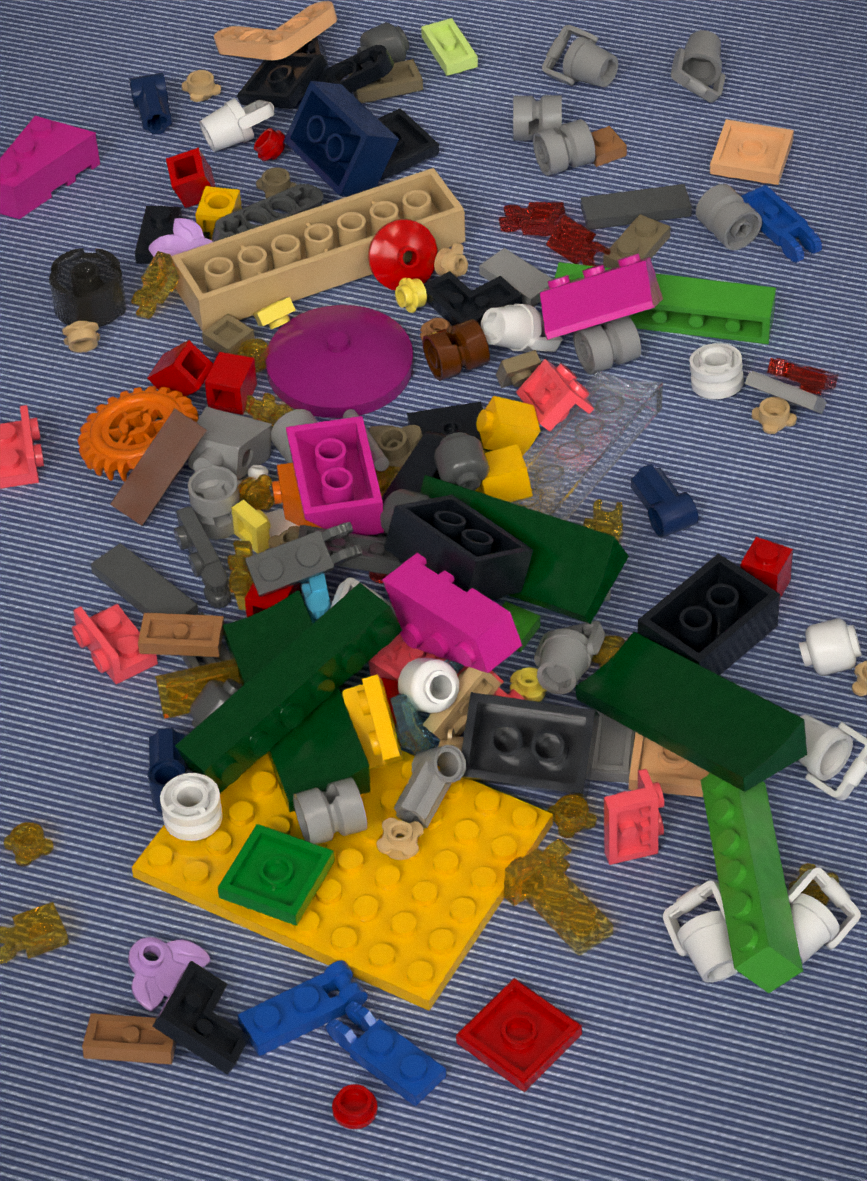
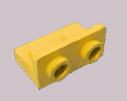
(373, 722)

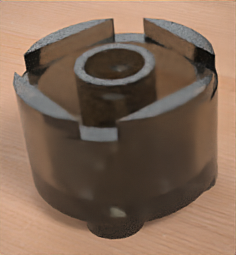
(87, 287)

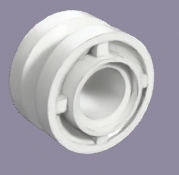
(716, 371)
(191, 806)

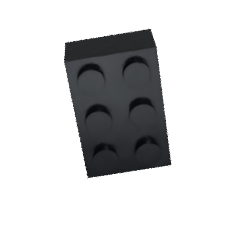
(461, 543)
(713, 615)
(529, 744)

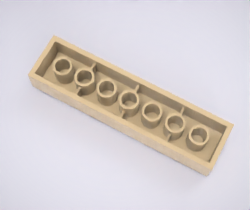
(310, 248)

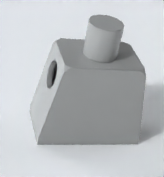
(231, 442)

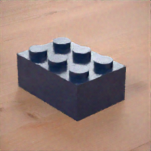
(340, 139)

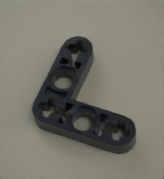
(365, 66)

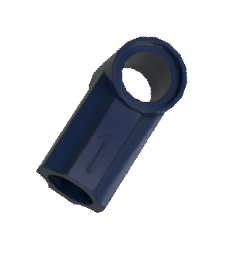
(151, 99)
(666, 507)
(164, 762)

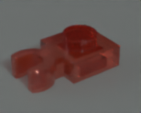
(536, 219)
(575, 242)
(810, 378)

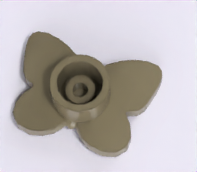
(396, 442)

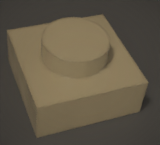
(227, 335)
(517, 369)

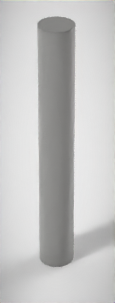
(379, 459)

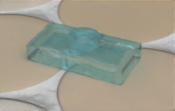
(410, 725)

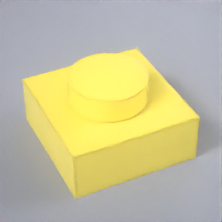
(275, 313)
(251, 526)

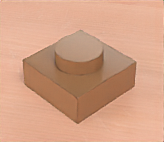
(607, 146)

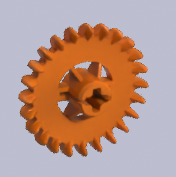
(136, 418)

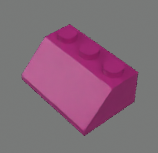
(599, 296)
(336, 474)

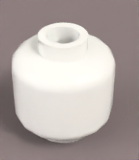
(830, 647)
(429, 684)

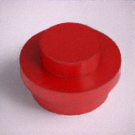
(269, 144)
(354, 1107)

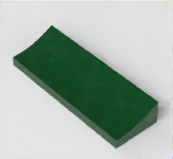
(569, 562)
(695, 713)
(325, 742)

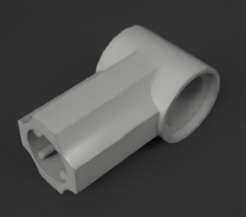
(428, 784)

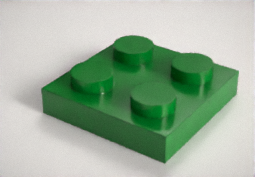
(276, 874)

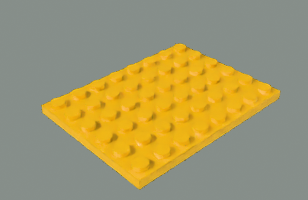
(385, 917)

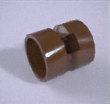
(460, 348)

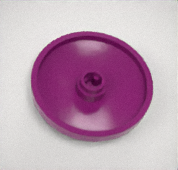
(339, 360)

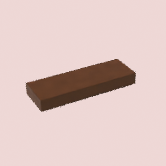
(158, 467)

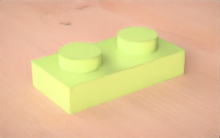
(449, 46)

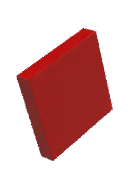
(519, 1034)

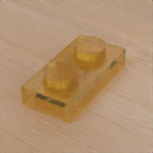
(181, 688)
(569, 912)

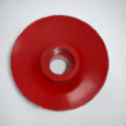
(389, 246)

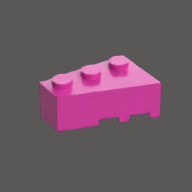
(41, 161)
(449, 620)

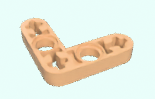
(280, 42)

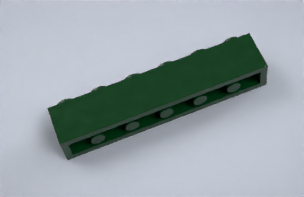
(289, 687)

